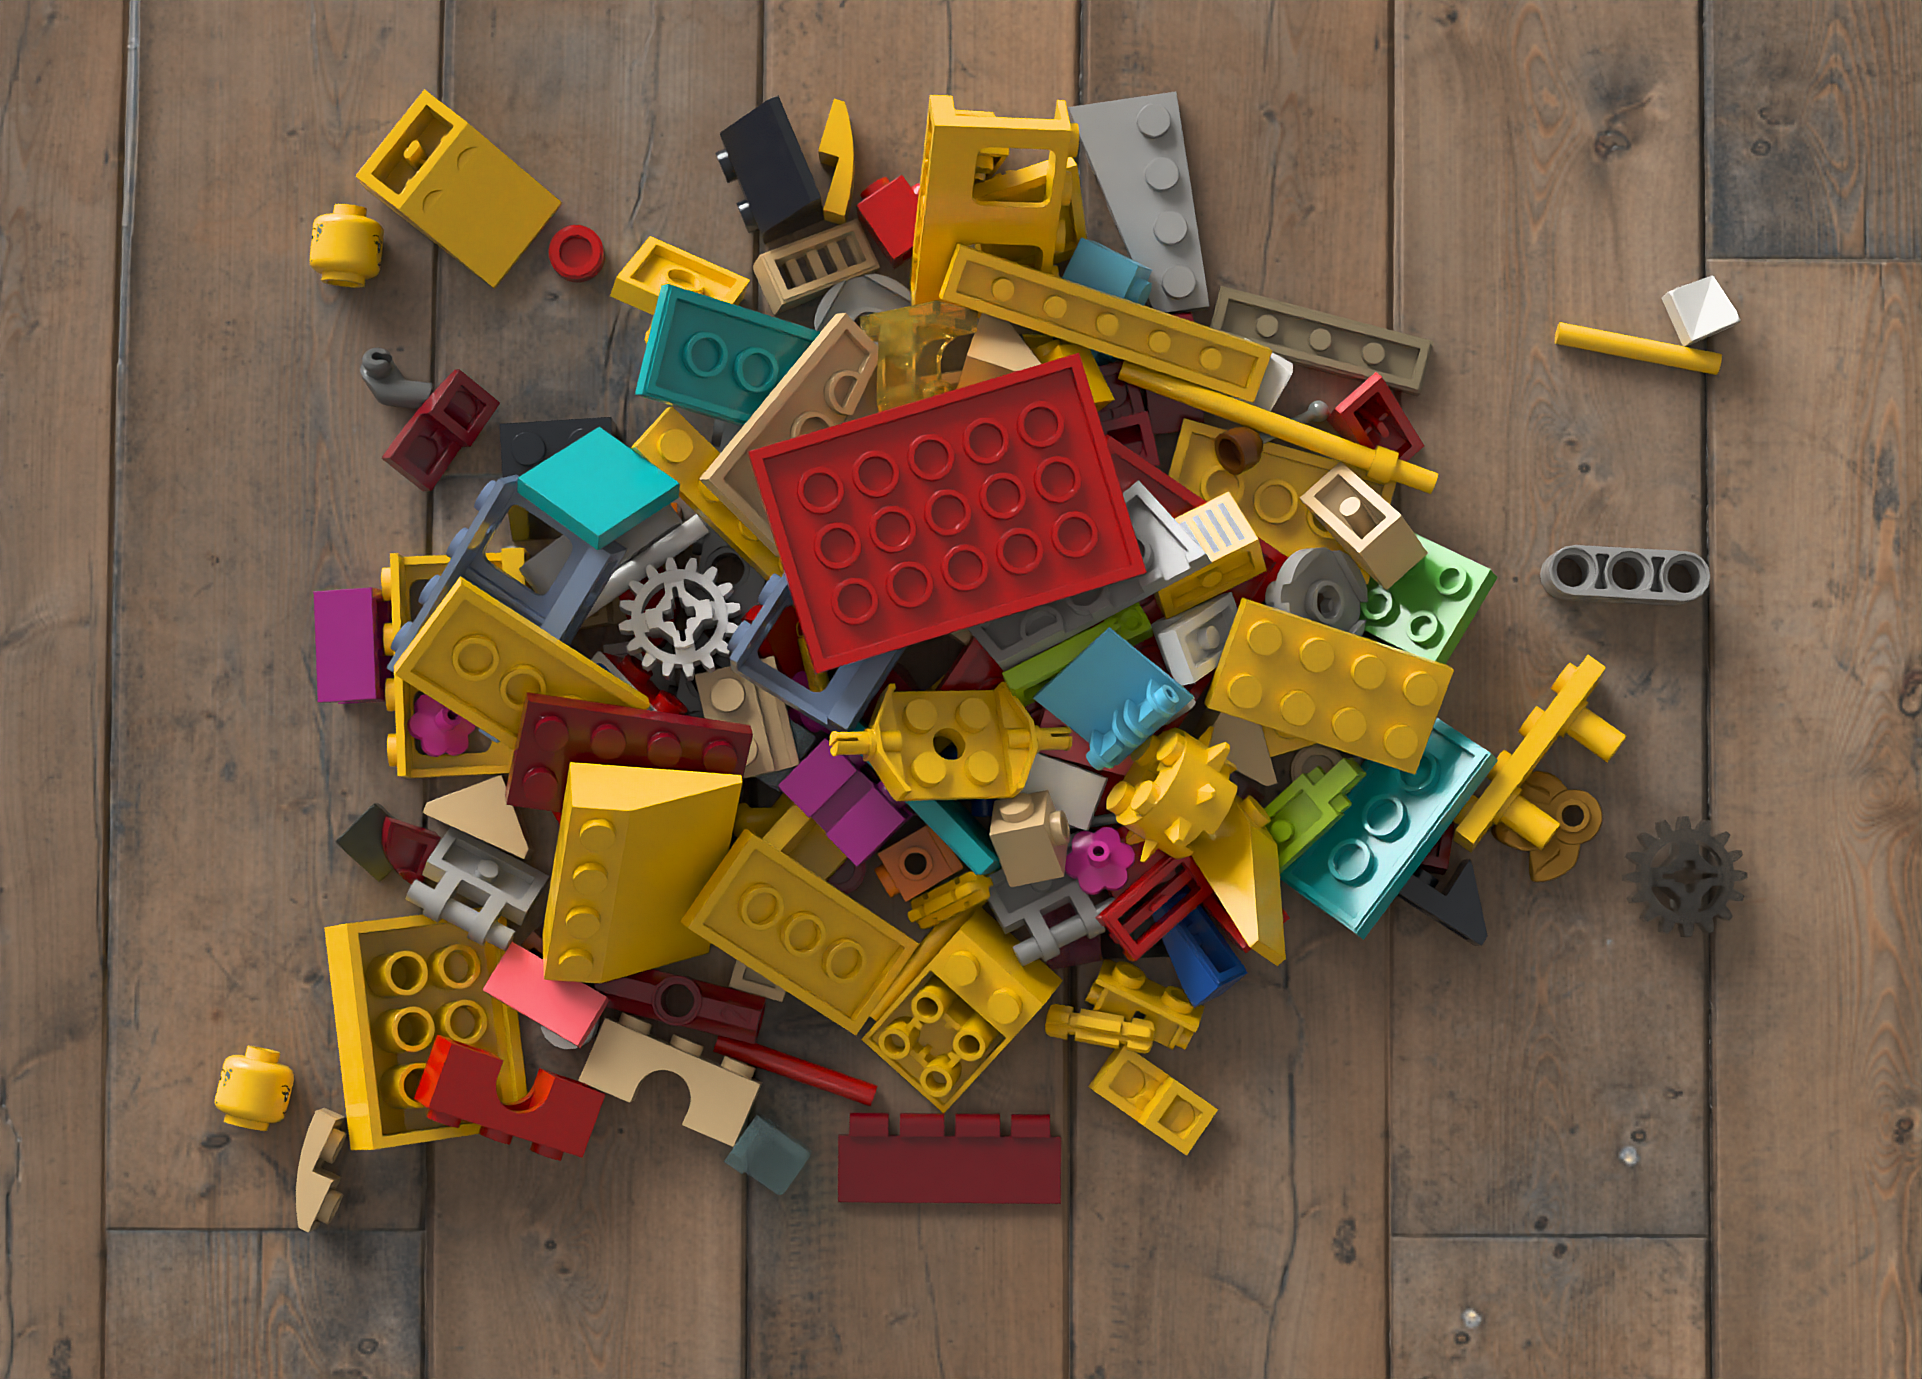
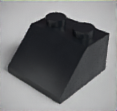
(771, 173)
(528, 445)

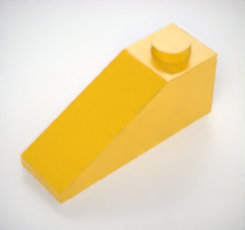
(1245, 875)

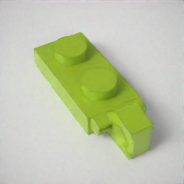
(1037, 671)
(1310, 808)

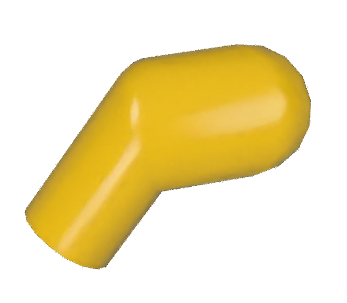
(760, 819)

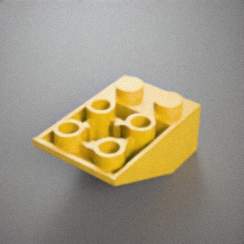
(458, 189)
(961, 1011)

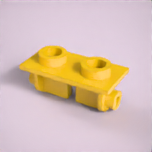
(1125, 989)

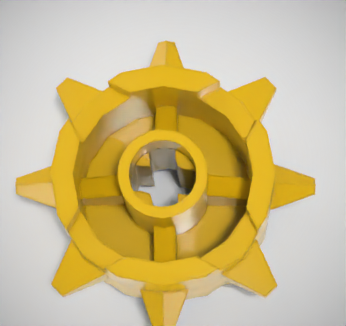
(1174, 792)

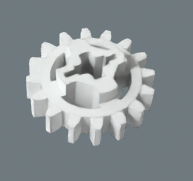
(653, 622)

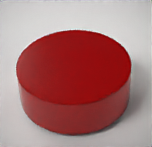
(576, 253)

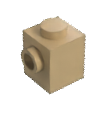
(1030, 838)

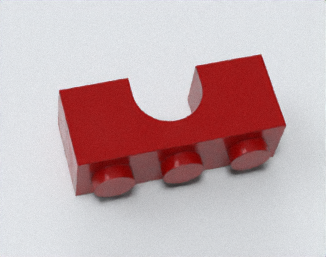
(553, 1115)

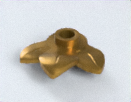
(1564, 847)

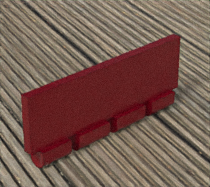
(956, 1168)

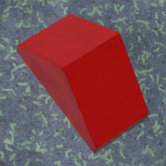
(1375, 418)

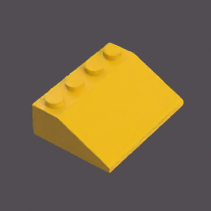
(630, 867)
(391, 997)

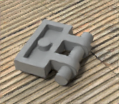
(484, 876)
(1031, 901)

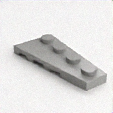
(1145, 178)
(1167, 556)

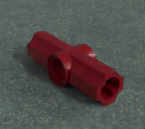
(715, 1007)

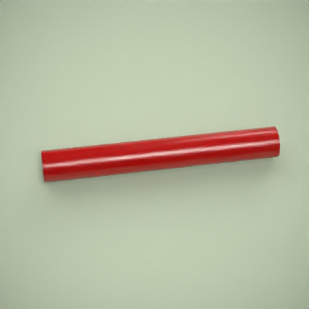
(797, 1069)

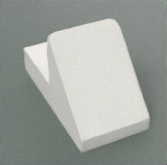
(1195, 638)

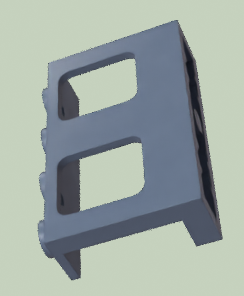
(557, 612)
(848, 692)

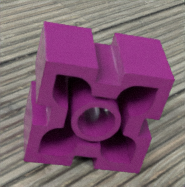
(846, 801)

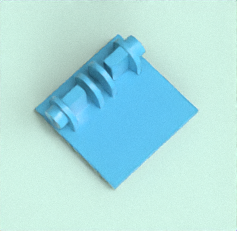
(1112, 698)

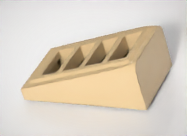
(773, 285)

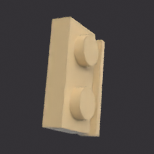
(737, 700)

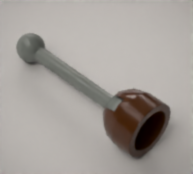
(1242, 446)

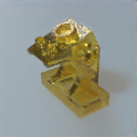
(912, 349)

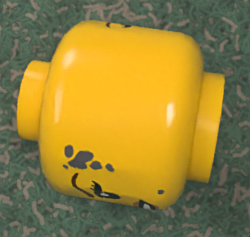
(346, 246)
(254, 1089)

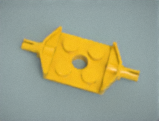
(988, 727)

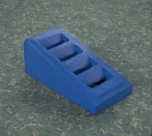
(1200, 954)

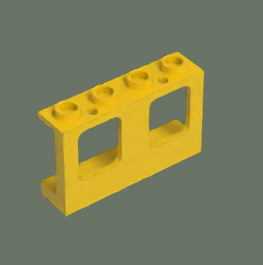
(952, 215)
(400, 695)

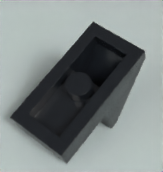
(1455, 908)

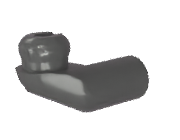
(388, 383)

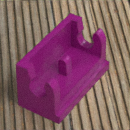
(351, 645)

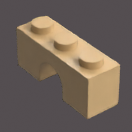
(718, 1092)

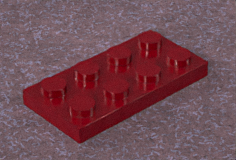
(581, 731)

